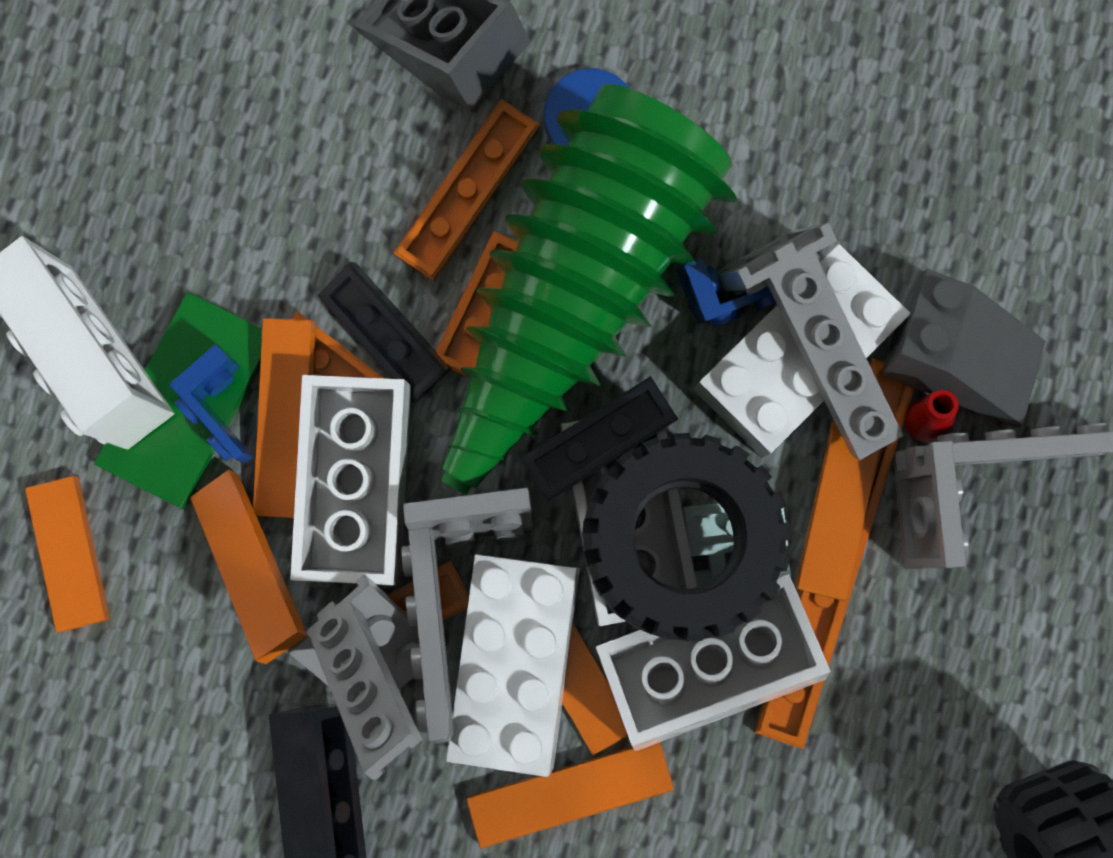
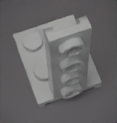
(820, 331)
(932, 490)
(457, 524)
(365, 659)

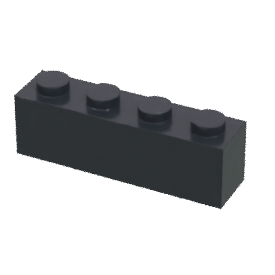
(316, 784)

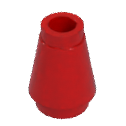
(932, 416)

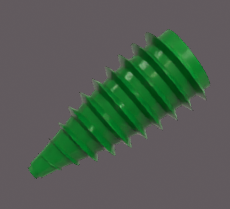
(583, 264)

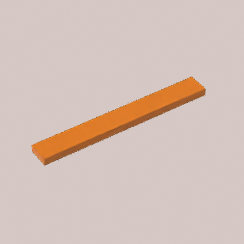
(791, 715)

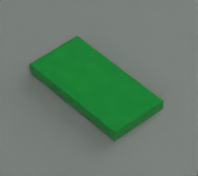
(177, 452)

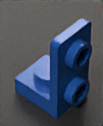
(701, 291)
(206, 377)

